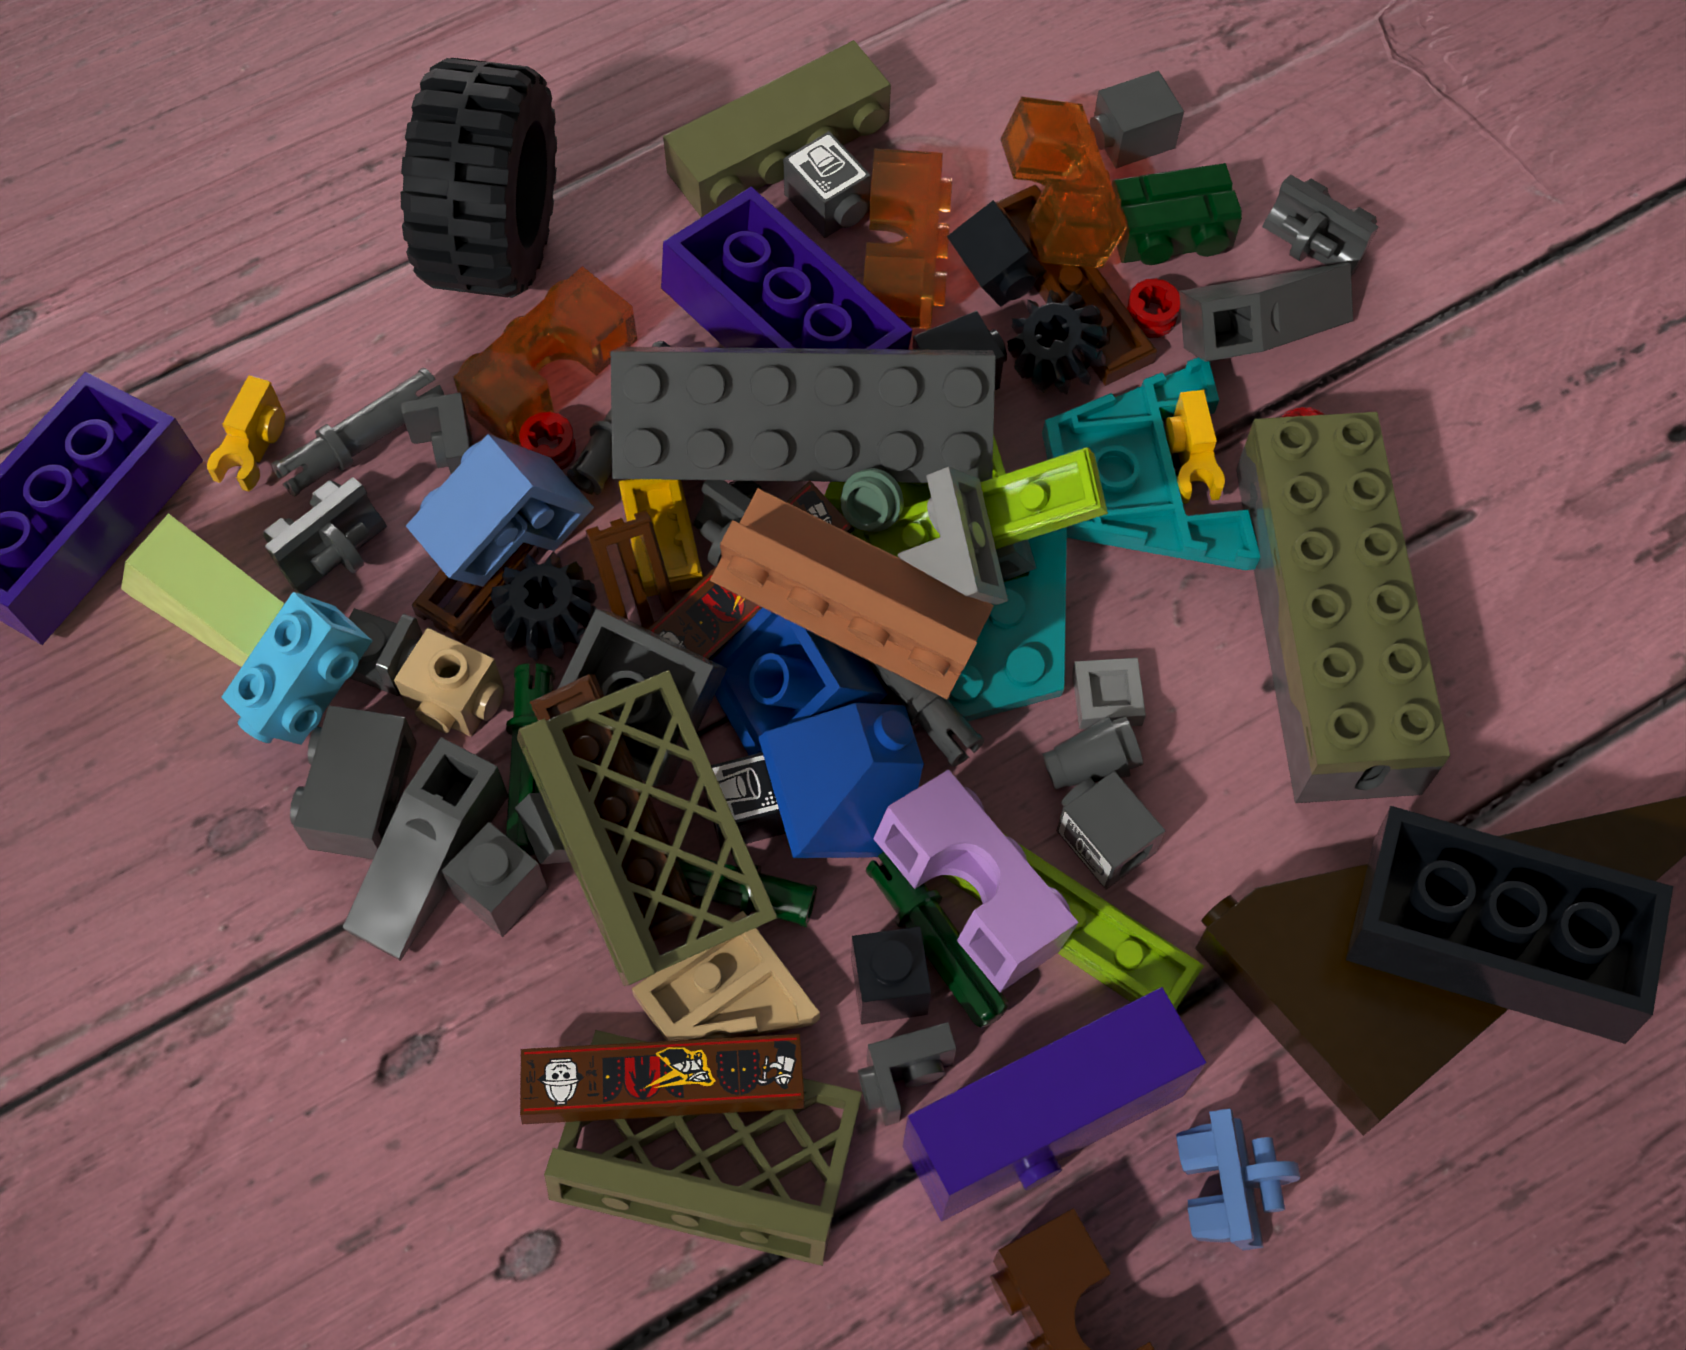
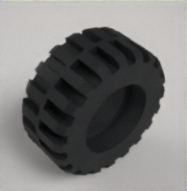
(479, 177)

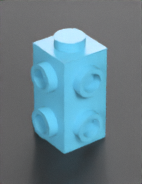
(295, 670)

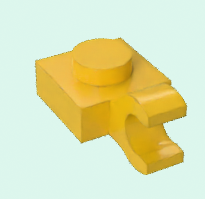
(250, 427)
(1194, 439)

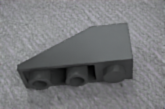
(1264, 311)
(432, 823)

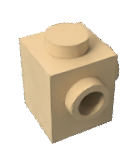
(449, 684)

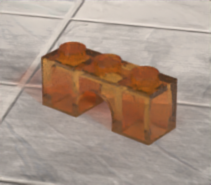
(907, 201)
(1077, 211)
(573, 322)

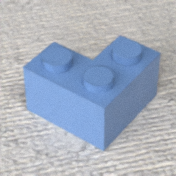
(495, 505)

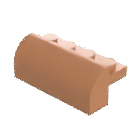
(850, 593)

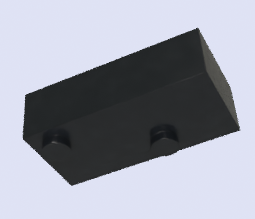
(1511, 925)

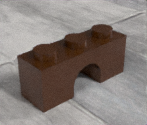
(1046, 1277)

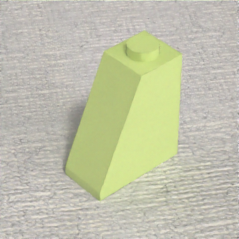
(199, 590)

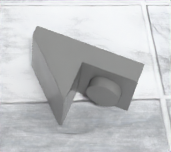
(966, 548)

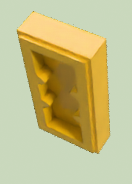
(670, 518)

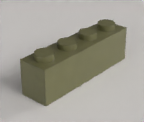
(750, 136)

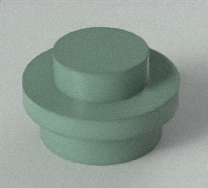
(872, 500)

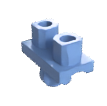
(1234, 1213)

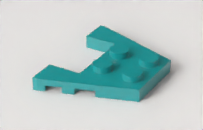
(1141, 478)
(1023, 640)

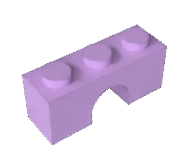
(948, 833)

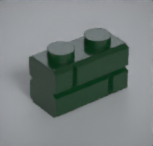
(1177, 214)

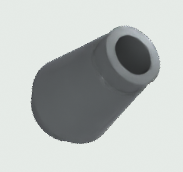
(1094, 754)

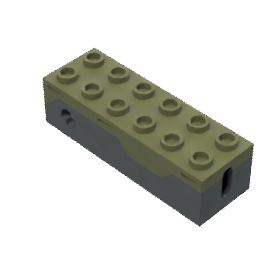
(1340, 609)

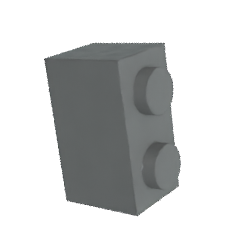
(353, 781)

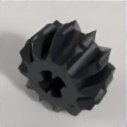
(1043, 347)
(538, 586)

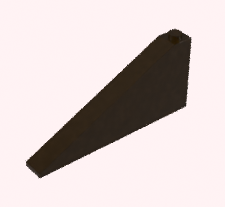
(1371, 1032)

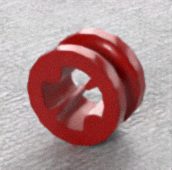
(1158, 292)
(553, 427)

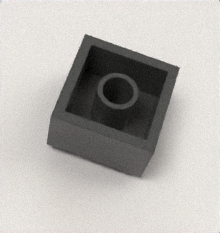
(626, 654)

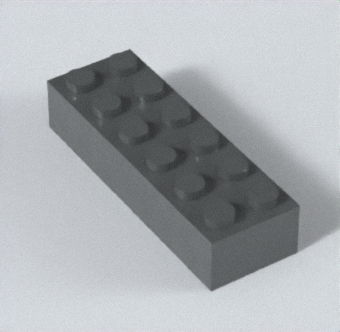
(800, 413)

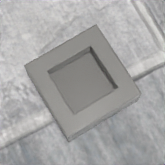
(1109, 690)

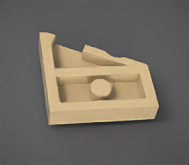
(726, 993)

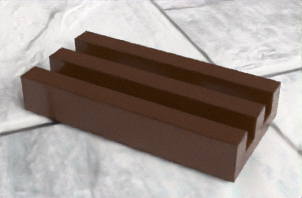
(620, 534)
(446, 619)

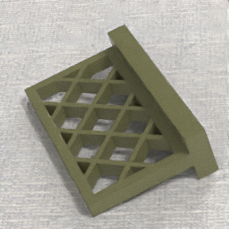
(591, 850)
(706, 1205)

